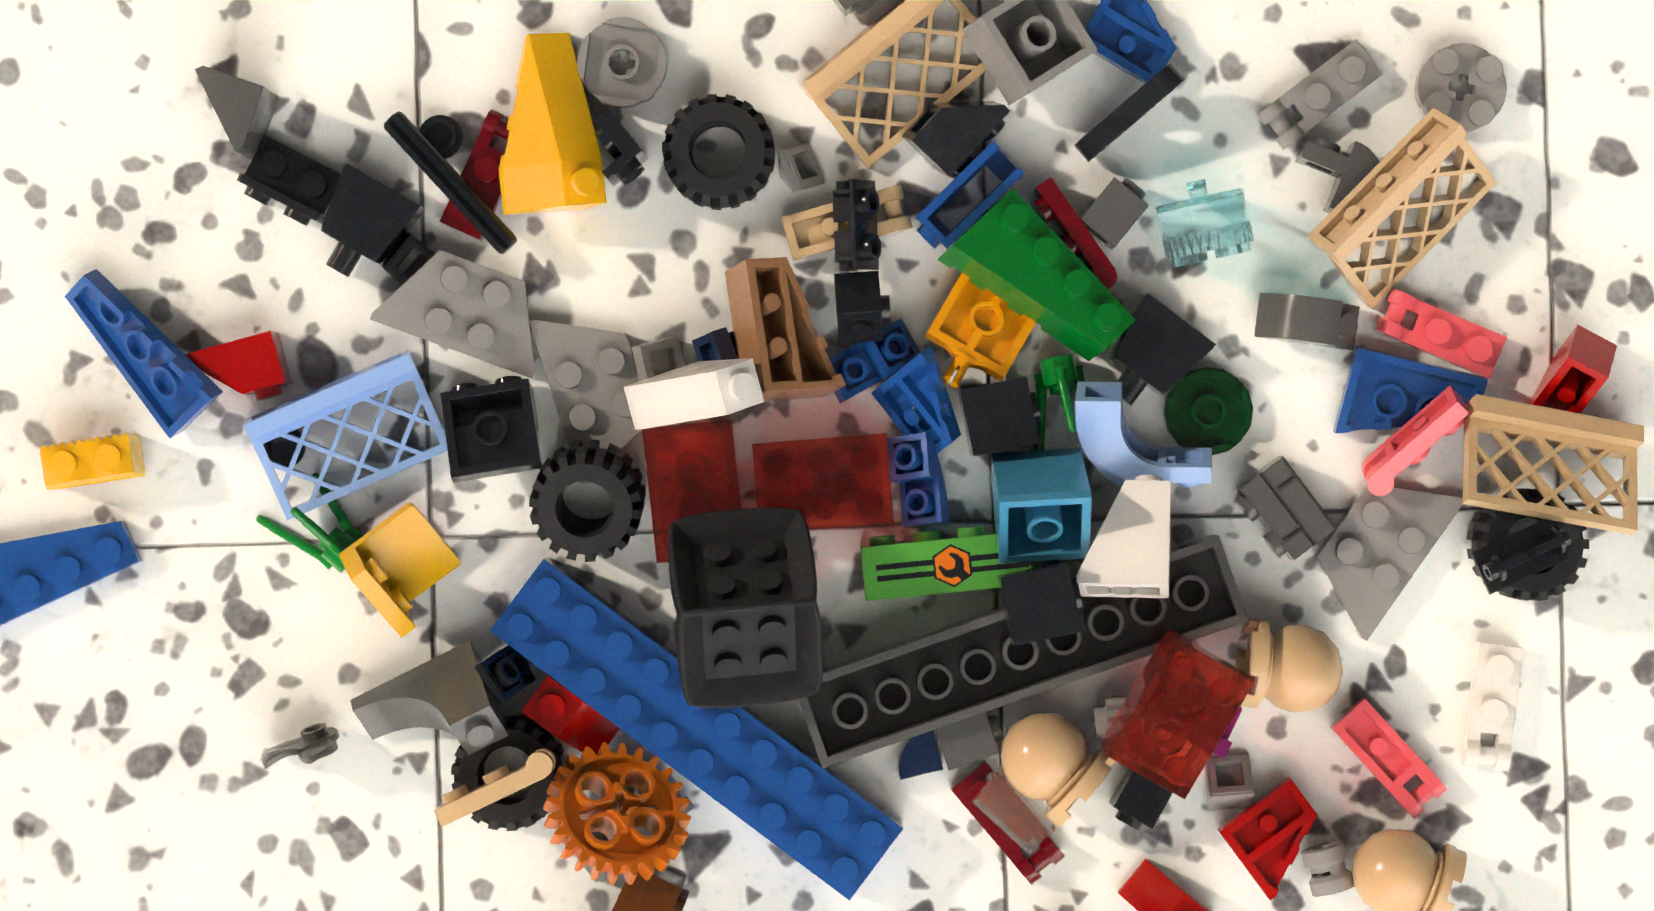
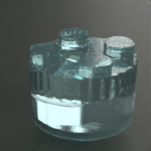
(1205, 224)

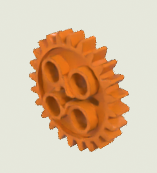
(616, 813)

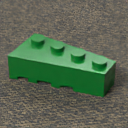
(1039, 277)

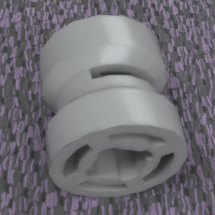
(1327, 868)

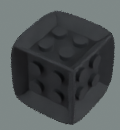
(745, 607)

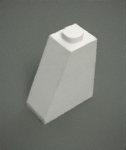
(694, 393)
(1132, 544)

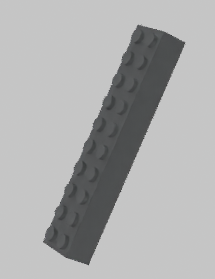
(978, 668)

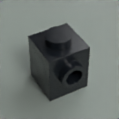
(860, 307)

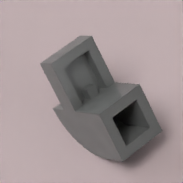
(1347, 168)
(1307, 320)

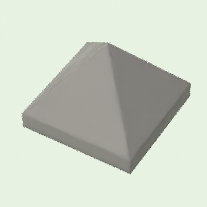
(799, 167)

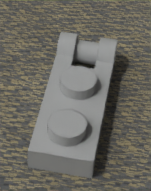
(1321, 93)

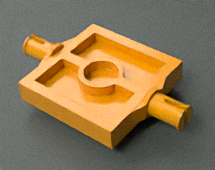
(978, 331)

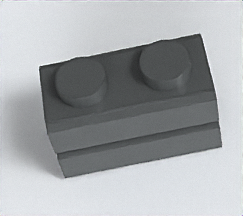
(1284, 508)

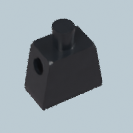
(366, 220)
(1157, 350)

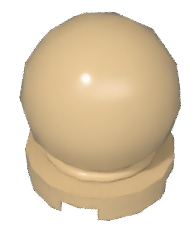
(1291, 667)
(1050, 761)
(1404, 873)

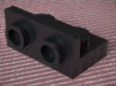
(617, 142)
(291, 180)

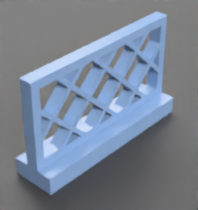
(329, 400)

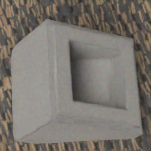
(1229, 782)

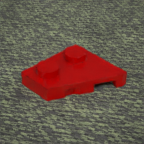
(1270, 833)

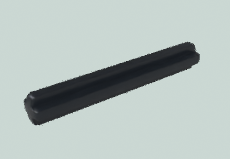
(450, 182)

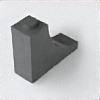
(437, 695)

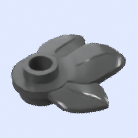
(315, 743)

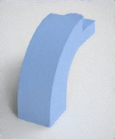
(1122, 454)

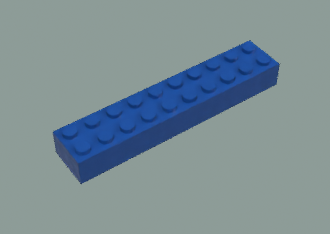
(720, 750)

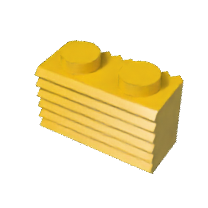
(92, 461)

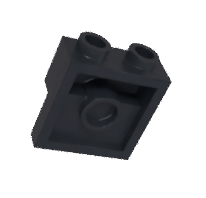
(491, 428)

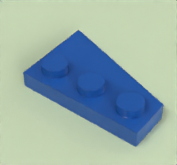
(1392, 389)

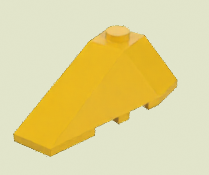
(551, 142)

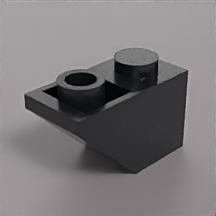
(952, 131)

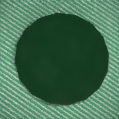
(1208, 410)

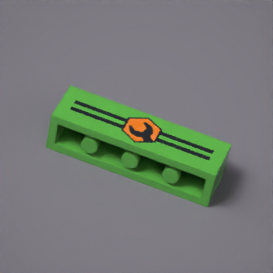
(933, 564)

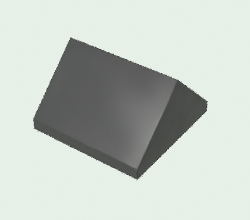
(241, 107)

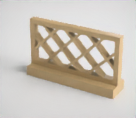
(868, 47)
(1388, 190)
(1545, 429)

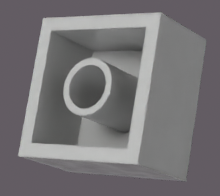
(1028, 43)

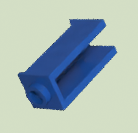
(934, 230)

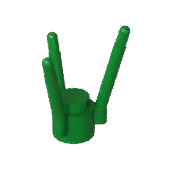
(1060, 377)
(331, 543)

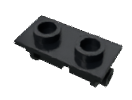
(860, 245)
(1521, 555)

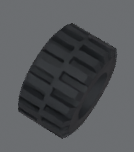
(711, 113)
(1495, 524)
(577, 533)
(509, 812)

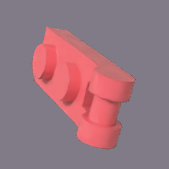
(1441, 334)
(1413, 441)
(1387, 756)

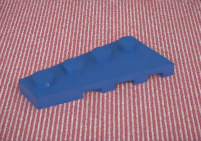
(151, 364)
(59, 564)

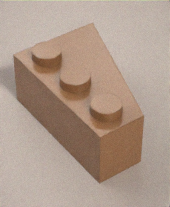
(778, 332)

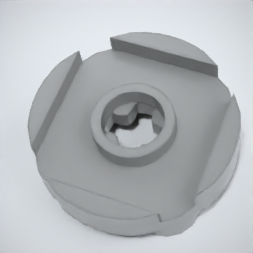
(606, 43)
(1482, 73)

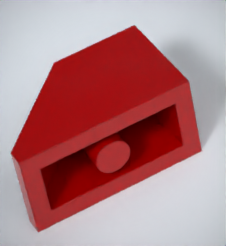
(247, 365)
(1576, 372)
(569, 717)
(1154, 891)

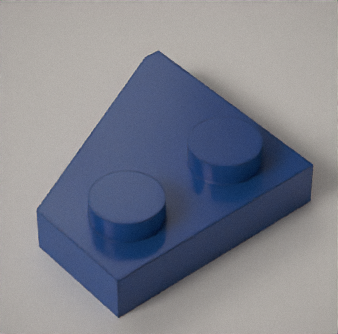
(1130, 37)
(919, 400)

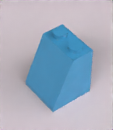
(1041, 505)

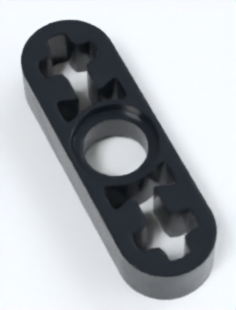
(1130, 111)

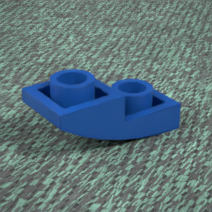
(874, 360)
(920, 480)

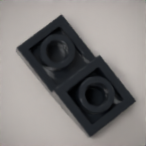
(505, 673)

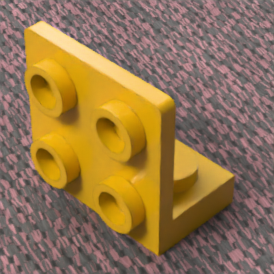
(398, 564)

